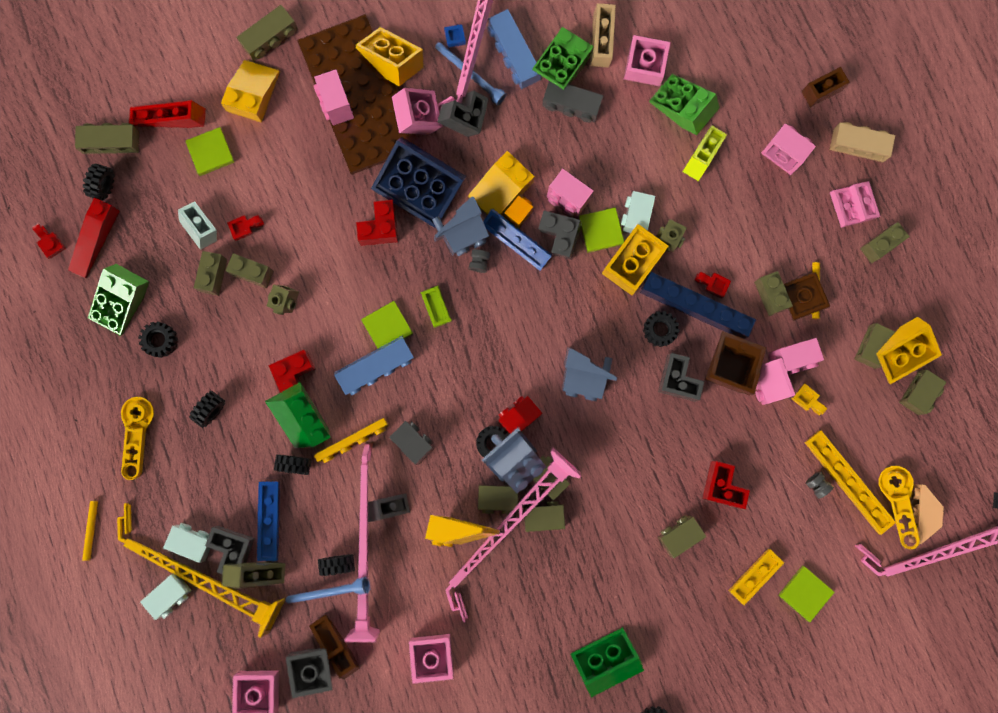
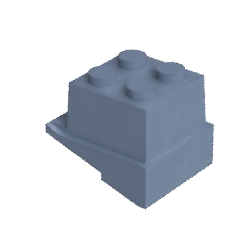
(463, 230)
(585, 377)
(514, 460)

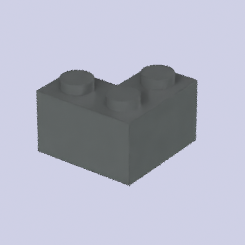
(465, 117)
(565, 230)
(675, 381)
(412, 443)
(234, 546)

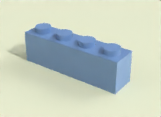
(514, 49)
(373, 365)

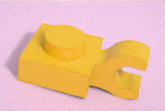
(808, 398)

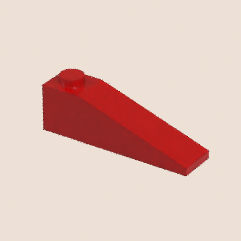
(173, 115)
(92, 236)

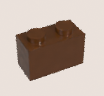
(825, 86)

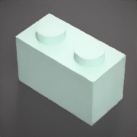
(638, 211)
(197, 225)
(187, 542)
(166, 596)

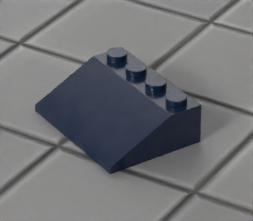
(418, 181)

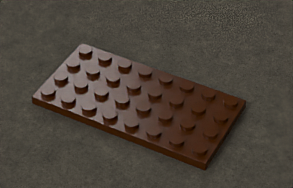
(374, 129)

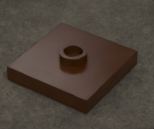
(806, 296)

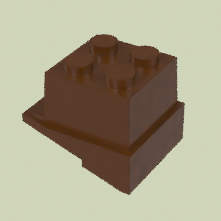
(736, 364)

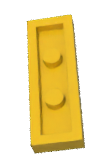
(756, 576)

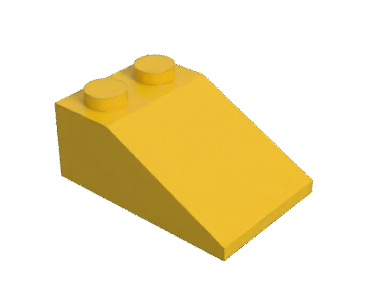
(391, 55)
(250, 90)
(502, 184)
(634, 259)
(908, 350)
(452, 531)

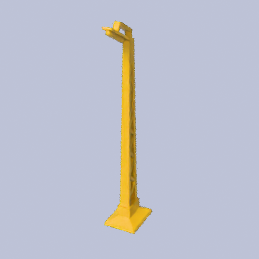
(265, 613)

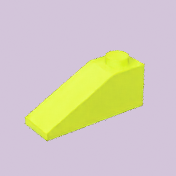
(704, 153)

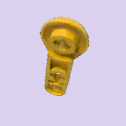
(135, 433)
(900, 500)

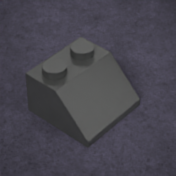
(309, 672)

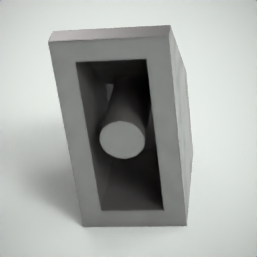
(388, 507)

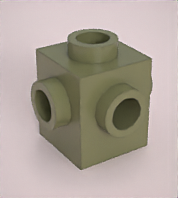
(672, 235)
(282, 299)

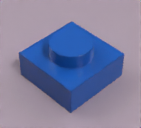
(454, 35)

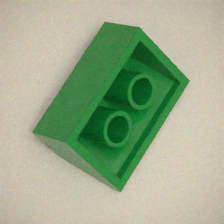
(298, 417)
(607, 662)

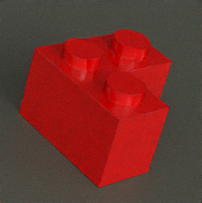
(380, 230)
(290, 368)
(519, 416)
(719, 487)

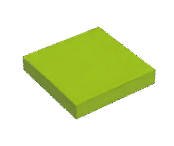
(209, 151)
(601, 230)
(386, 325)
(806, 593)

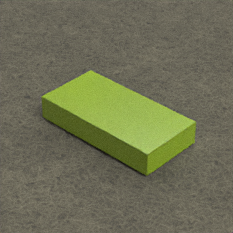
(436, 307)

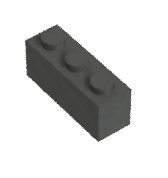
(572, 102)

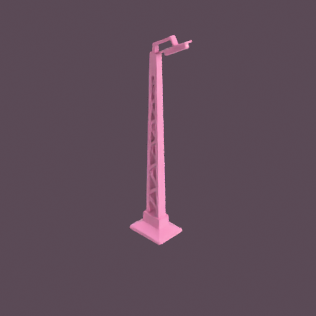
(479, 23)
(561, 469)
(900, 566)
(362, 630)

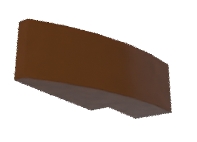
(337, 649)

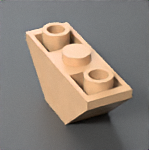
(927, 513)

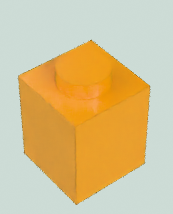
(519, 211)

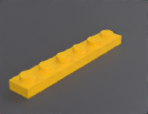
(850, 482)

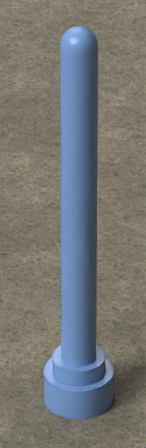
(496, 94)
(360, 586)

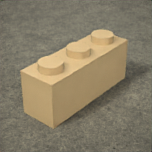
(603, 35)
(862, 142)

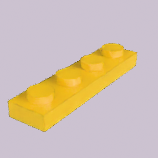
(345, 445)

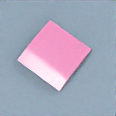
(855, 204)

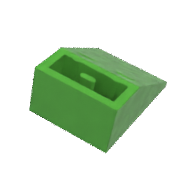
(563, 58)
(686, 103)
(117, 298)

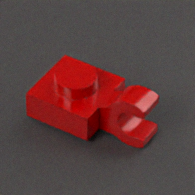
(242, 227)
(49, 243)
(715, 284)

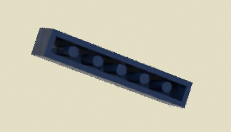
(697, 306)

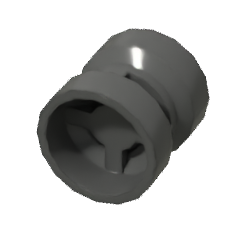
(479, 261)
(819, 485)

